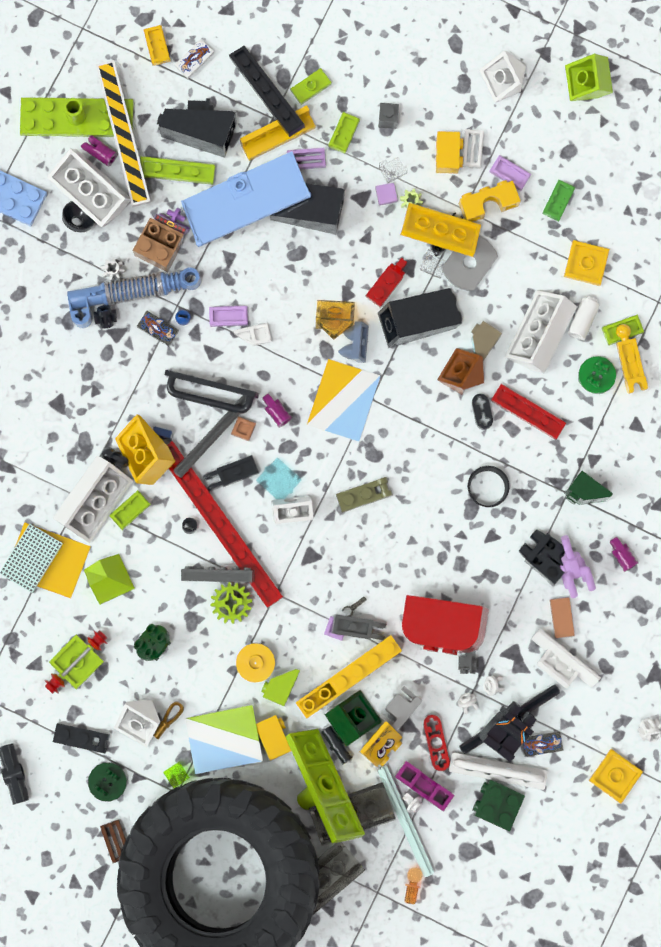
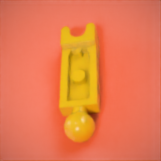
(630, 360)

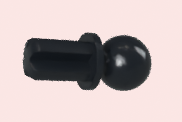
(114, 457)

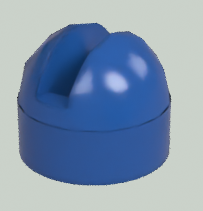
(180, 320)

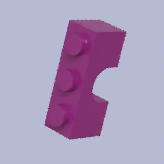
(424, 786)

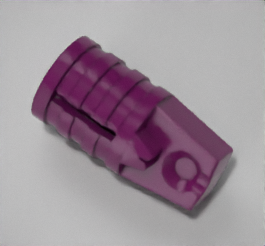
(276, 411)
(623, 554)

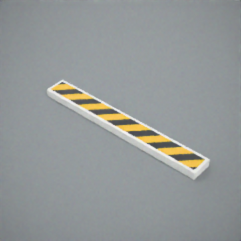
(123, 133)

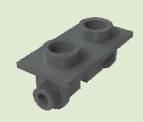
(468, 662)

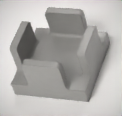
(401, 708)

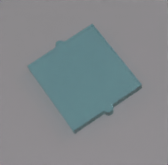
(278, 479)

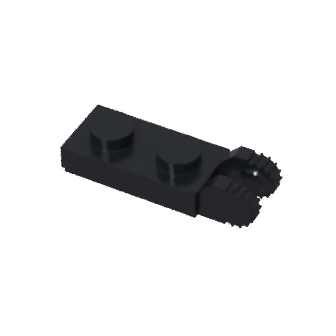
(233, 473)

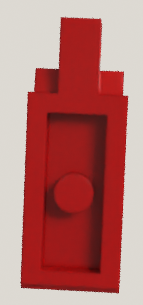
(387, 283)

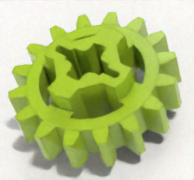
(222, 603)

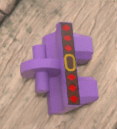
(172, 222)

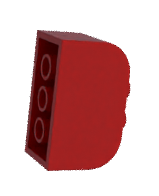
(444, 624)

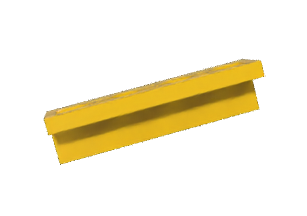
(273, 135)

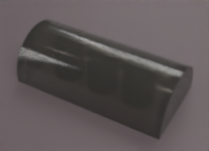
(370, 806)
(337, 871)

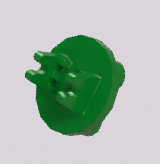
(593, 383)

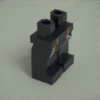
(541, 556)
(507, 731)

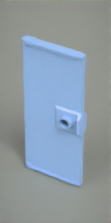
(245, 199)

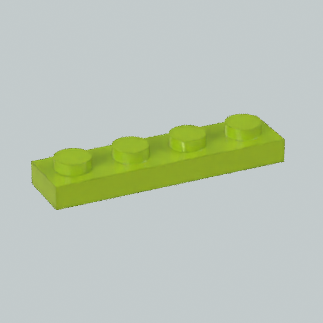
(177, 170)

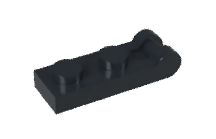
(80, 738)

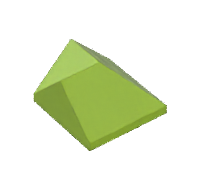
(108, 578)

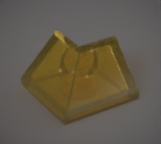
(334, 316)

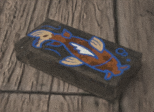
(157, 328)
(542, 744)

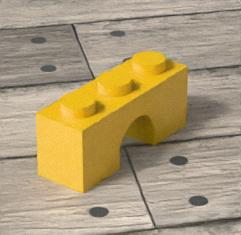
(503, 194)

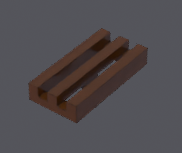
(107, 841)

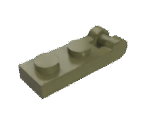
(363, 495)

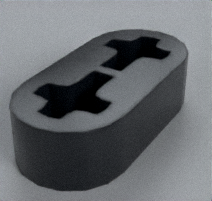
(486, 410)

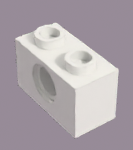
(292, 509)

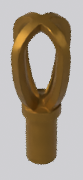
(164, 724)

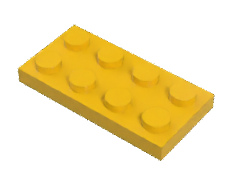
(440, 229)

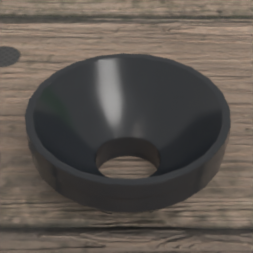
(73, 211)

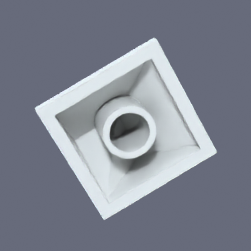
(503, 76)
(138, 721)

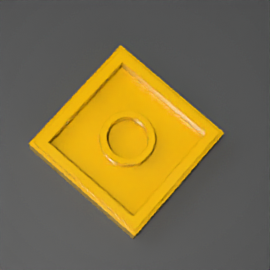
(586, 263)
(615, 776)

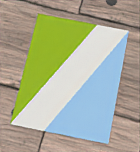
(224, 739)

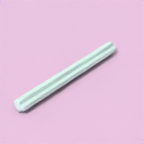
(405, 821)

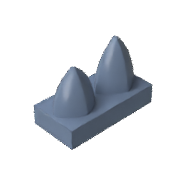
(357, 350)

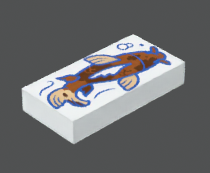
(194, 59)

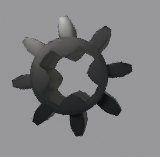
(105, 316)

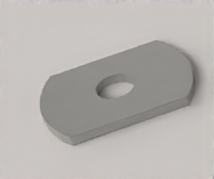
(467, 278)

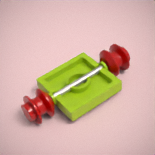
(76, 662)

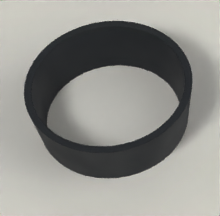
(499, 472)

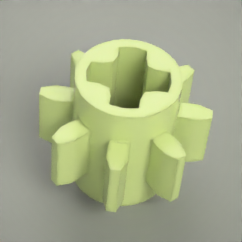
(412, 195)

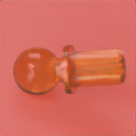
(414, 876)

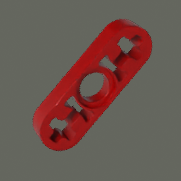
(434, 758)

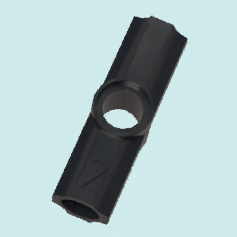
(13, 774)

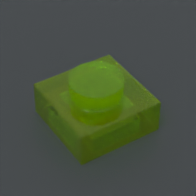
(176, 775)

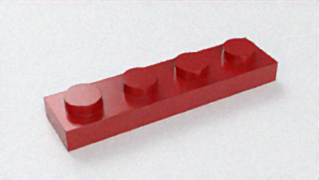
(528, 412)

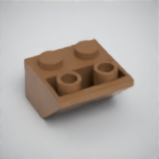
(158, 244)

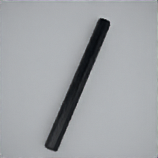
(529, 706)

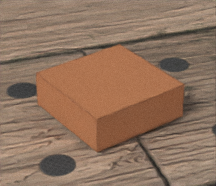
(243, 429)

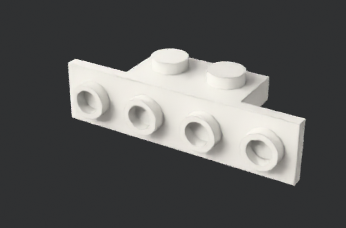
(561, 663)

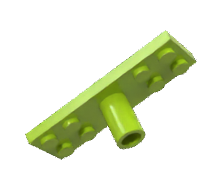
(67, 117)
(324, 786)

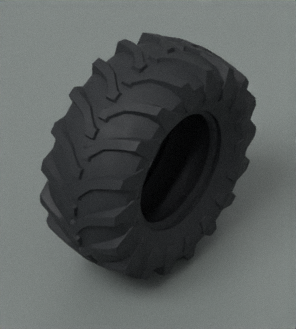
(218, 805)

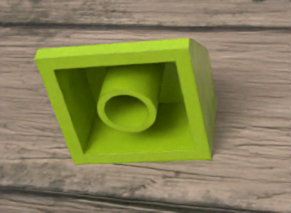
(589, 78)

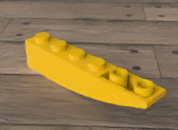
(349, 676)

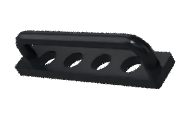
(250, 395)

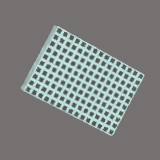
(31, 558)

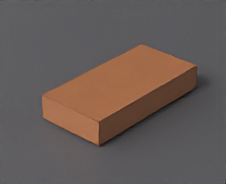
(562, 617)

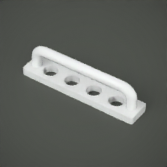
(459, 763)

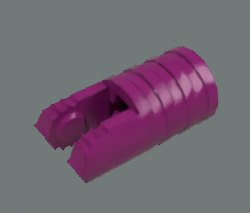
(100, 151)

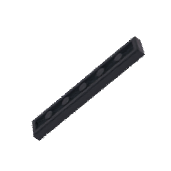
(266, 91)

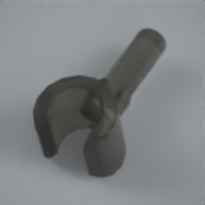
(354, 606)

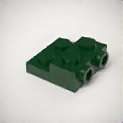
(498, 805)

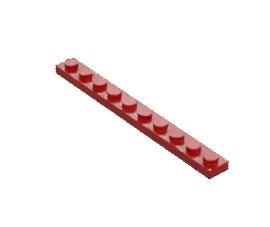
(224, 530)

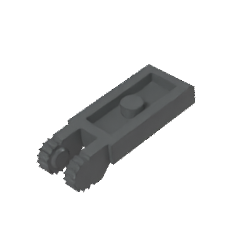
(356, 627)

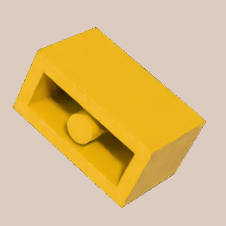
(448, 152)
(273, 737)

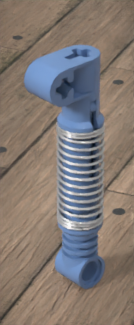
(127, 290)

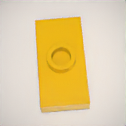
(156, 45)

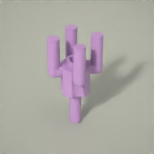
(574, 567)

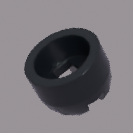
(190, 522)

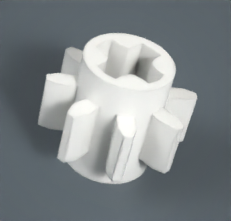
(115, 265)
(650, 730)

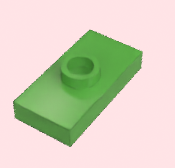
(558, 200)

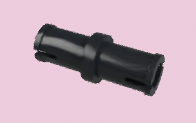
(336, 745)

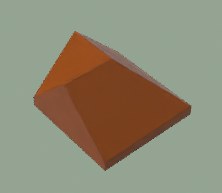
(462, 371)

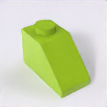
(280, 687)

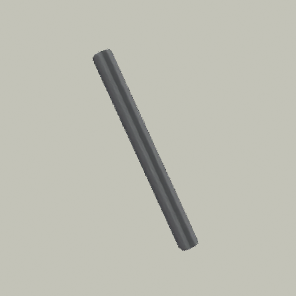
(208, 440)

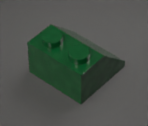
(586, 491)
(353, 718)

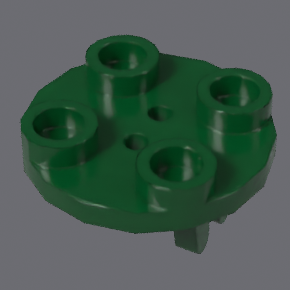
(152, 642)
(101, 789)

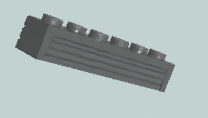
(217, 575)

